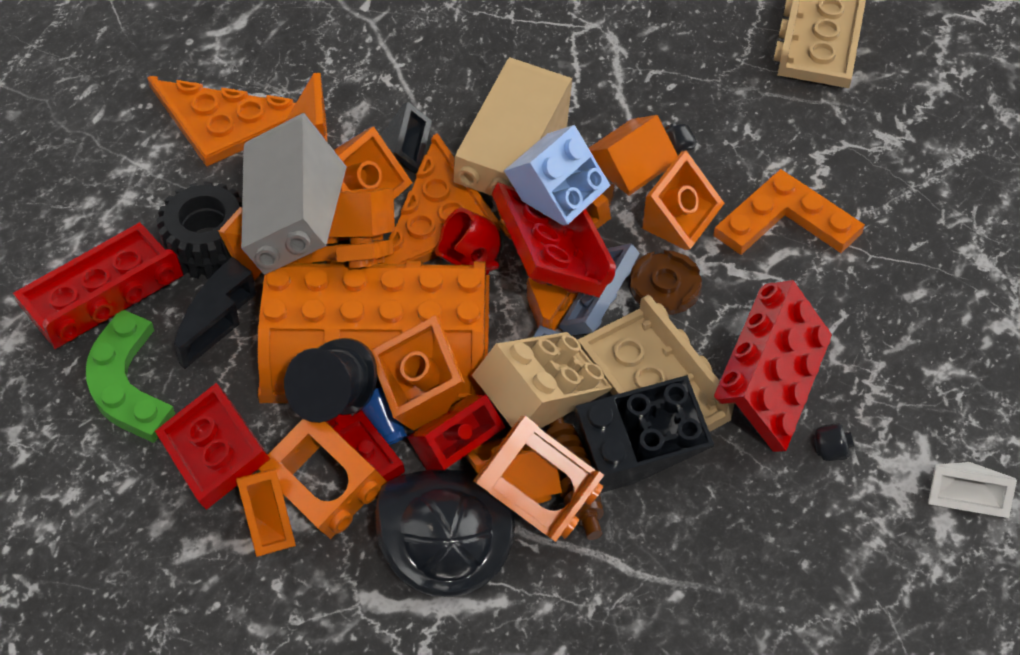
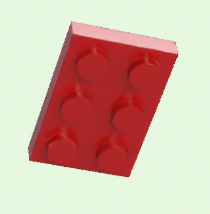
(211, 445)

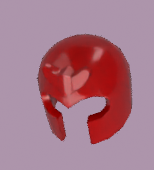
(468, 239)

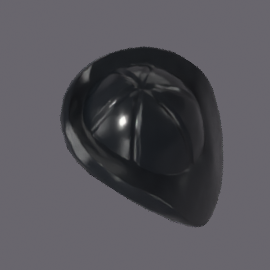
(443, 531)

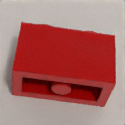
(456, 432)

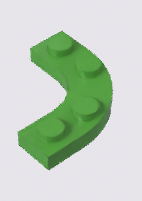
(109, 380)

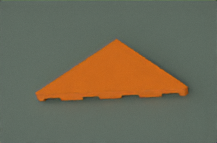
(219, 120)
(429, 205)

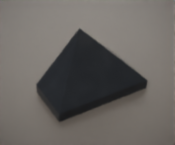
(408, 136)

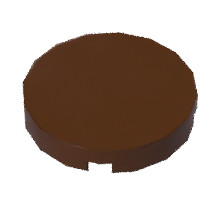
(668, 279)

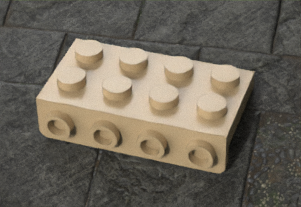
(820, 40)
(651, 350)

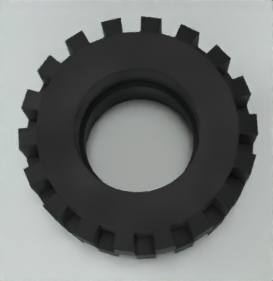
(194, 210)

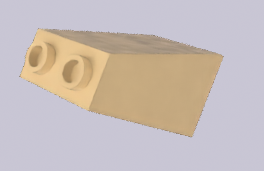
(514, 117)

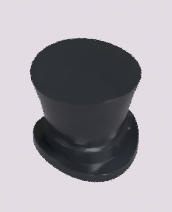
(331, 380)

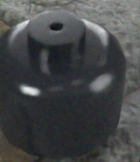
(681, 137)
(833, 442)

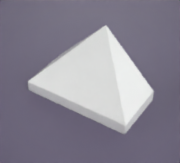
(972, 489)

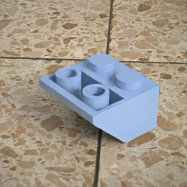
(558, 175)

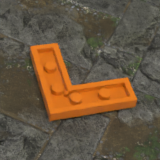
(790, 198)
(356, 254)

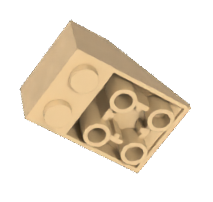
(540, 378)

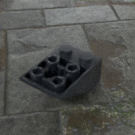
(642, 431)

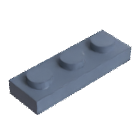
(587, 310)

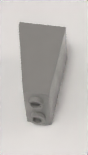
(288, 193)

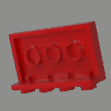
(555, 253)
(98, 284)
(775, 362)

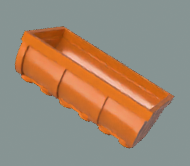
(371, 304)

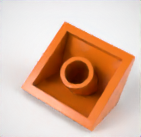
(634, 153)
(681, 204)

